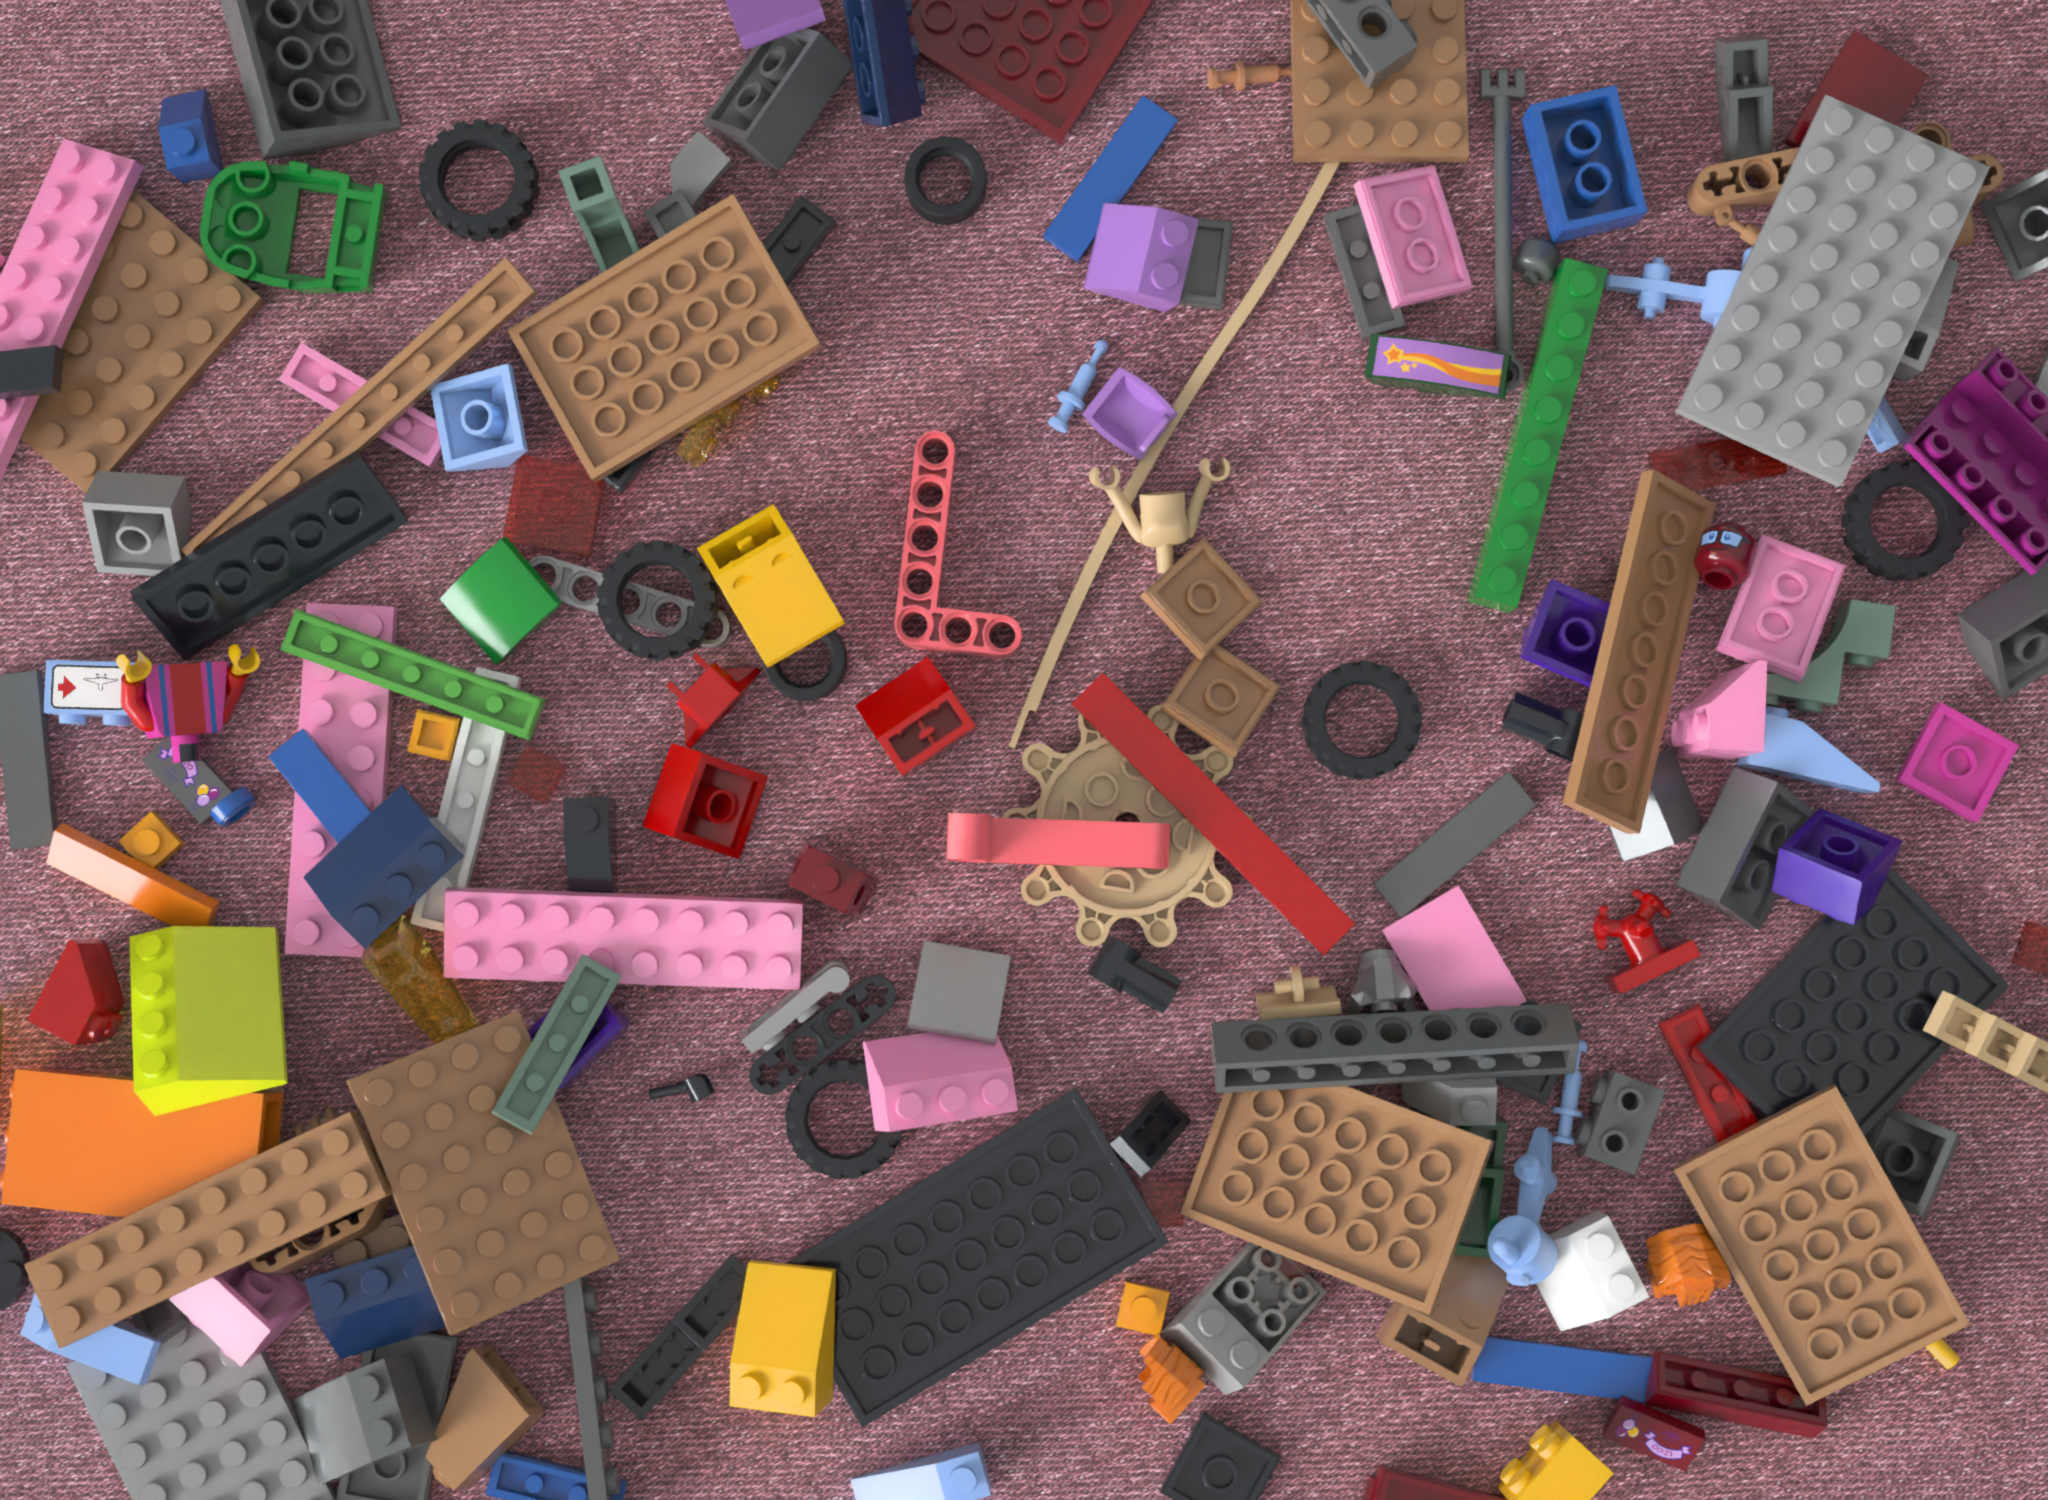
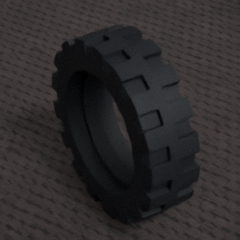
(458, 141)
(1864, 544)
(644, 556)
(1403, 699)
(799, 1131)

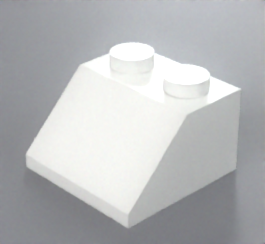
(1591, 1274)

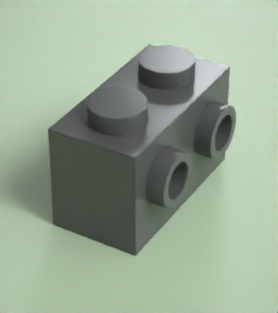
(1618, 1121)

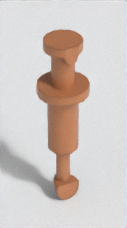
(1245, 75)

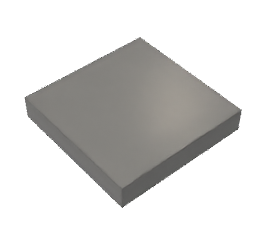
(959, 992)

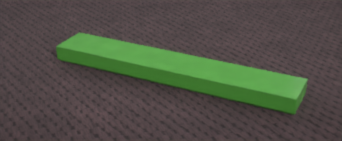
(413, 674)

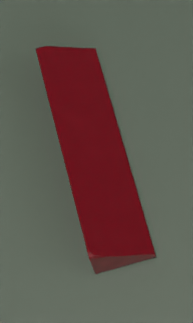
(1732, 1395)

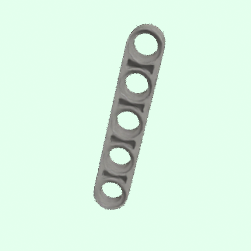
(650, 600)

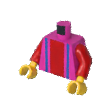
(184, 697)

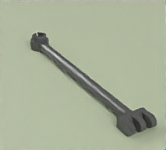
(1502, 95)

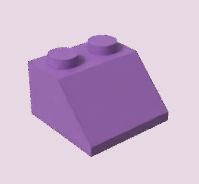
(1141, 255)

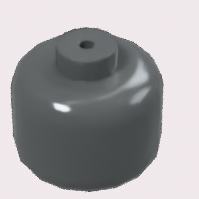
(1536, 260)

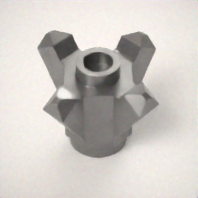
(1381, 985)

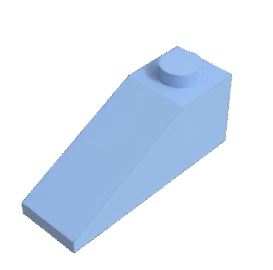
(1802, 754)
(115, 1350)
(941, 1476)

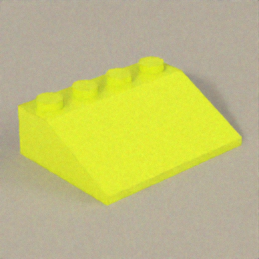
(206, 1015)

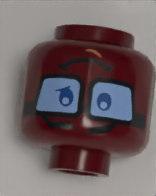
(1725, 555)

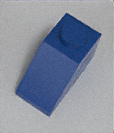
(189, 137)

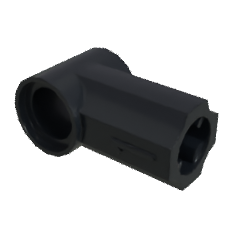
(1544, 725)
(1129, 972)

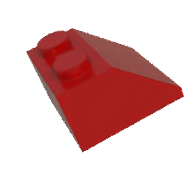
(705, 801)
(81, 995)

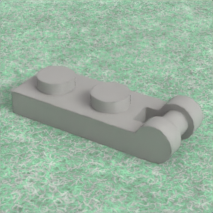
(796, 1005)

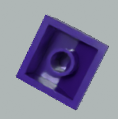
(1835, 866)

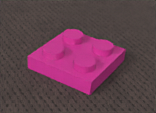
(1956, 762)

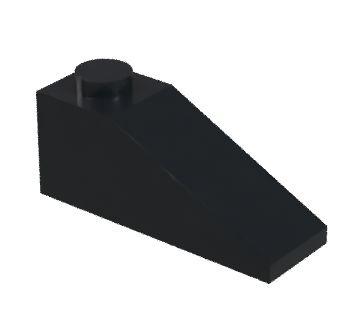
(591, 844)

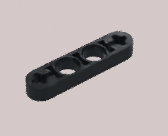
(819, 1029)

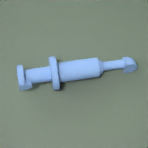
(1073, 397)
(1569, 1102)

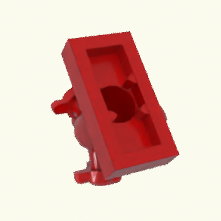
(1641, 944)

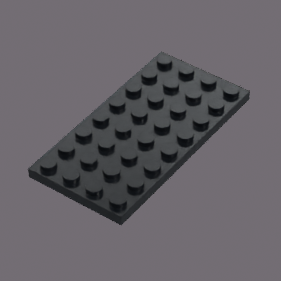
(979, 1254)

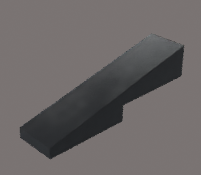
(682, 1340)

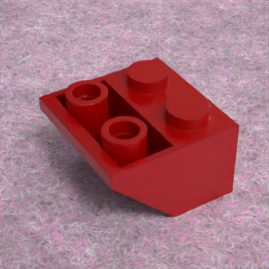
(916, 717)

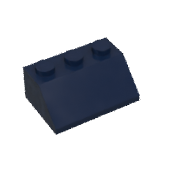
(884, 60)
(384, 866)
(373, 1301)

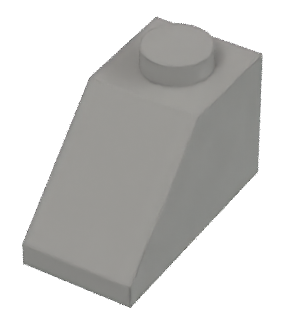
(1454, 1101)

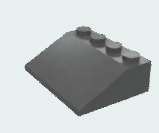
(310, 73)

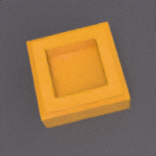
(434, 735)

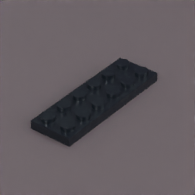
(269, 555)

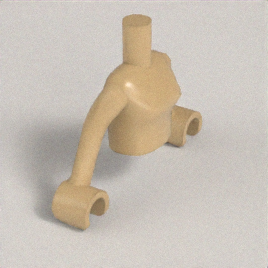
(1163, 514)

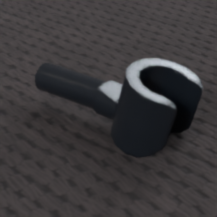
(696, 1087)

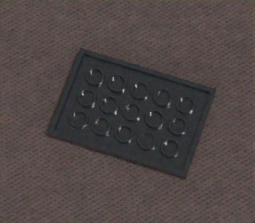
(1850, 1009)

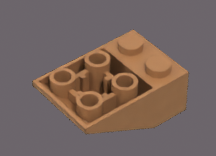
(1459, 1325)

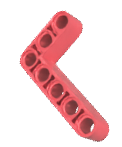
(931, 563)
(1057, 842)

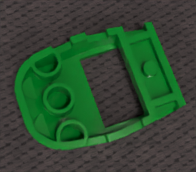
(253, 221)

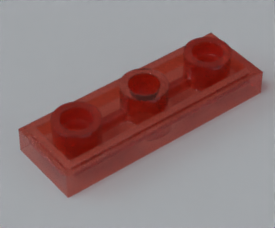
(1695, 469)

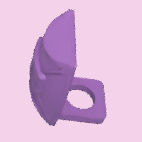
(1130, 413)

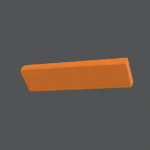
(129, 879)

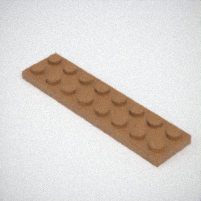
(1639, 654)
(207, 1229)

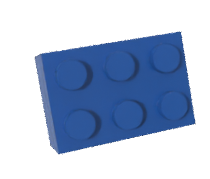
(1584, 164)

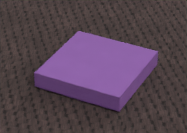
(770, 19)

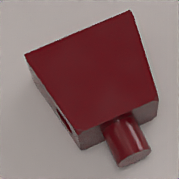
(831, 881)

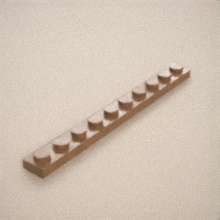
(386, 394)

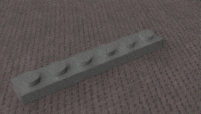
(591, 1390)

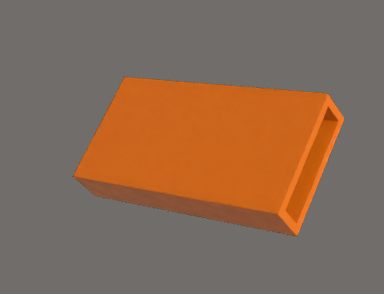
(99, 1150)

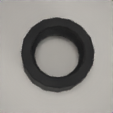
(936, 148)
(825, 685)

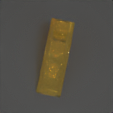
(416, 980)

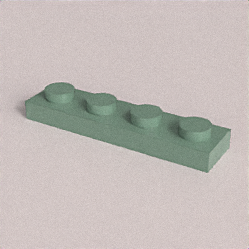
(556, 1044)

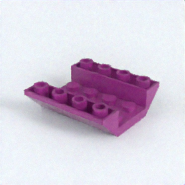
(1992, 454)

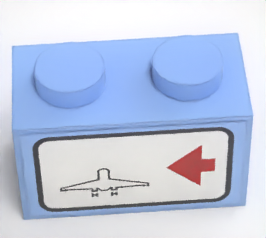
(83, 691)

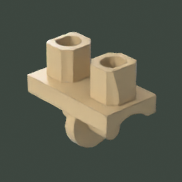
(1298, 998)

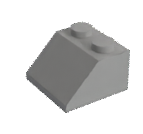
(137, 521)

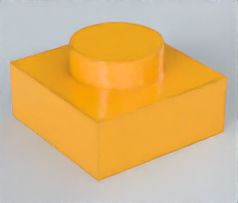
(151, 841)
(1142, 1308)

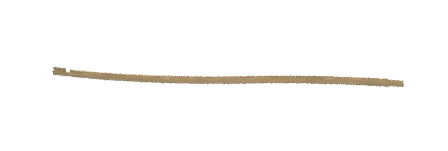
(1145, 465)

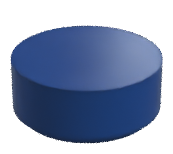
(233, 807)

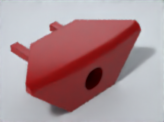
(711, 697)

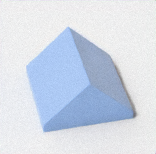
(479, 420)

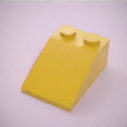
(784, 1339)

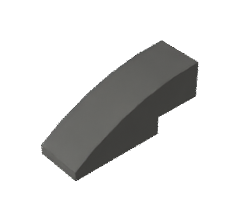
(1744, 96)

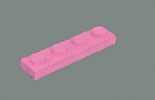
(333, 384)

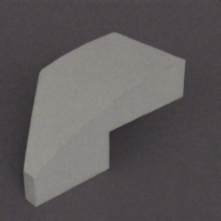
(698, 169)

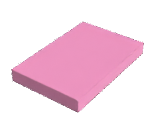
(1413, 236)
(1781, 608)
(1452, 956)

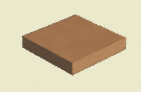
(1201, 598)
(1221, 699)

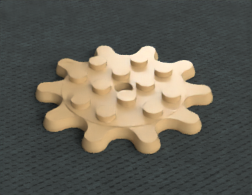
(1100, 786)

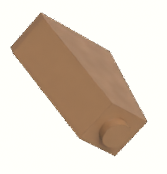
(481, 1419)

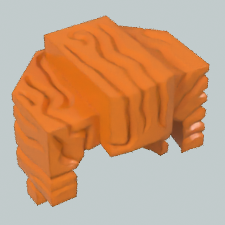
(1685, 1264)
(1169, 1377)

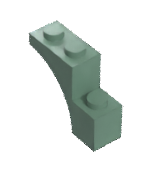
(599, 212)
(1859, 634)

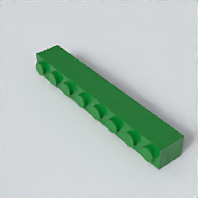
(1537, 435)

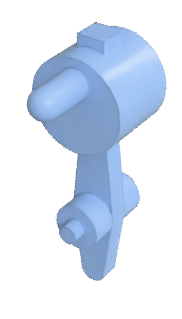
(1656, 288)
(1518, 1240)

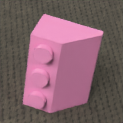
(1726, 717)
(936, 1080)
(244, 1309)

